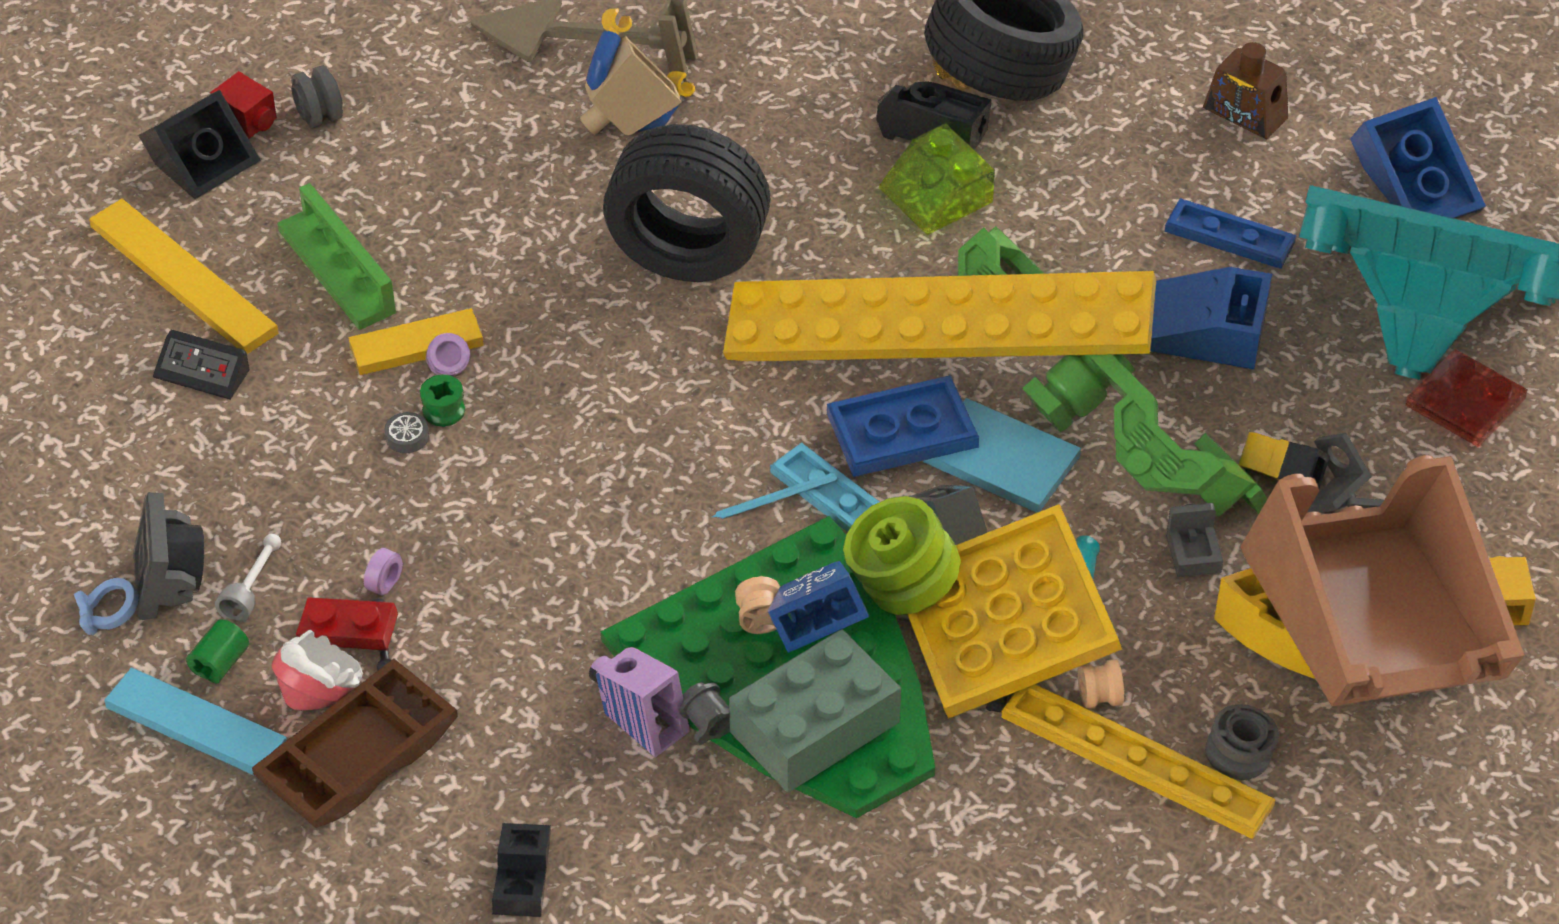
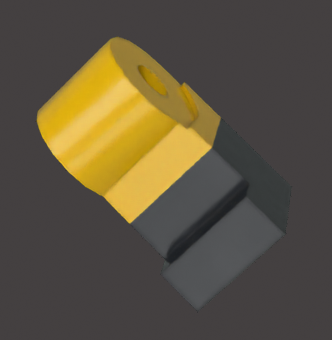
(1282, 458)

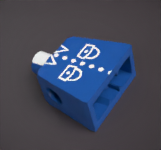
(818, 606)

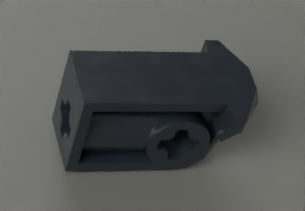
(928, 105)

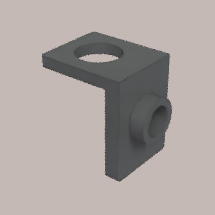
(1347, 476)

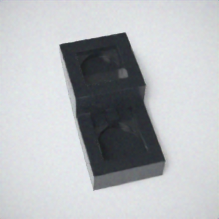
(521, 870)

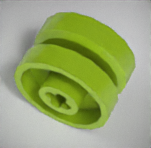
(902, 555)

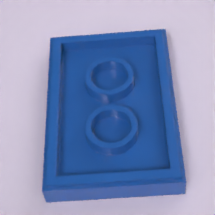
(902, 425)

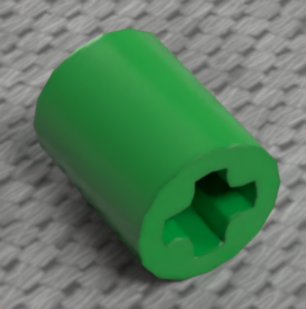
(217, 651)

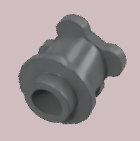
(706, 711)

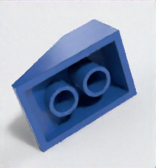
(1418, 161)

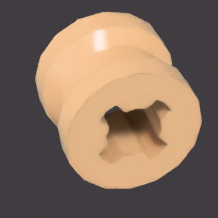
(754, 599)
(1101, 684)

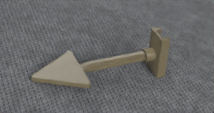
(526, 26)

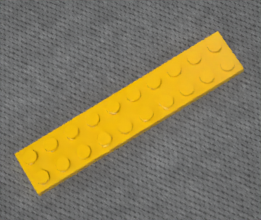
(942, 317)

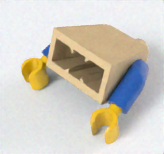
(628, 84)

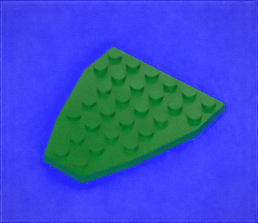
(703, 641)

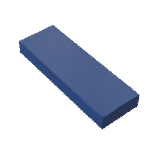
(1230, 233)

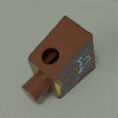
(1249, 91)

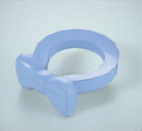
(91, 623)

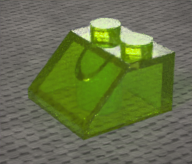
(939, 180)

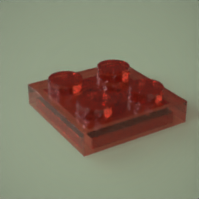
(1466, 397)

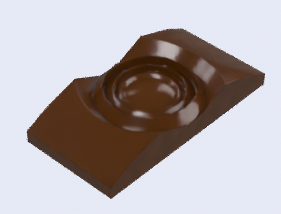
(356, 744)

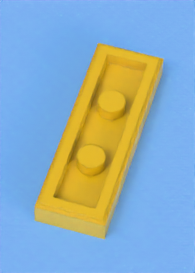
(410, 341)

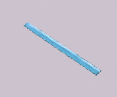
(776, 496)

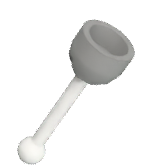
(241, 592)

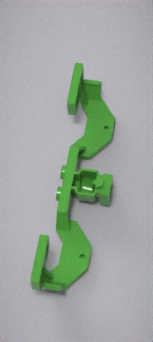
(1080, 385)

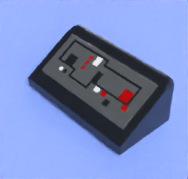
(201, 364)

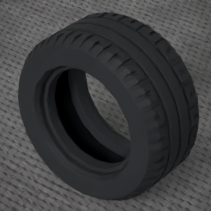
(1005, 45)
(695, 163)

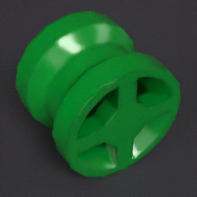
(442, 400)

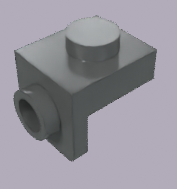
(1194, 540)

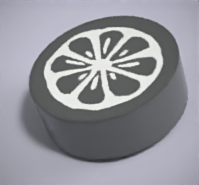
(406, 432)

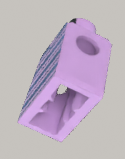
(635, 692)

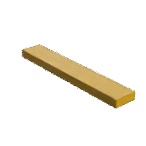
(184, 276)
(1139, 759)

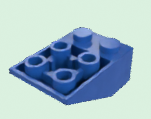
(1212, 315)

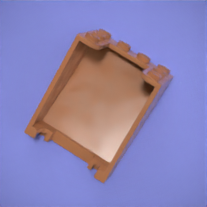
(1388, 591)

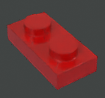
(350, 622)

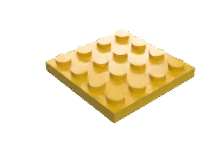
(1013, 614)

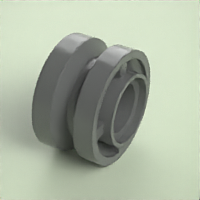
(317, 96)
(1241, 741)

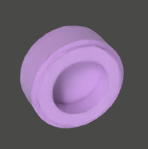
(447, 354)
(382, 571)

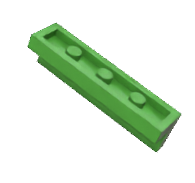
(341, 267)

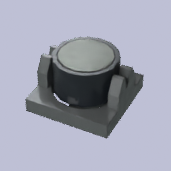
(166, 557)

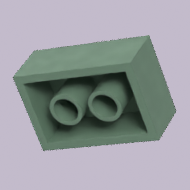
(814, 710)

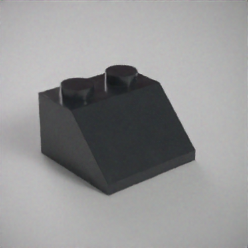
(200, 145)

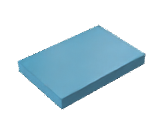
(1011, 459)

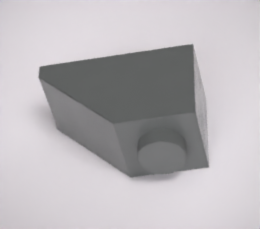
(956, 510)

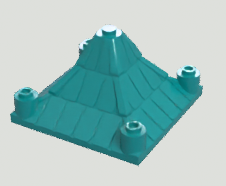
(1428, 269)

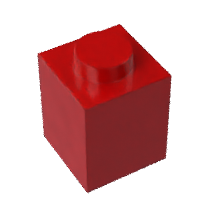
(249, 102)

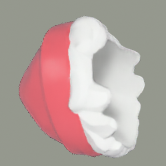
(314, 672)

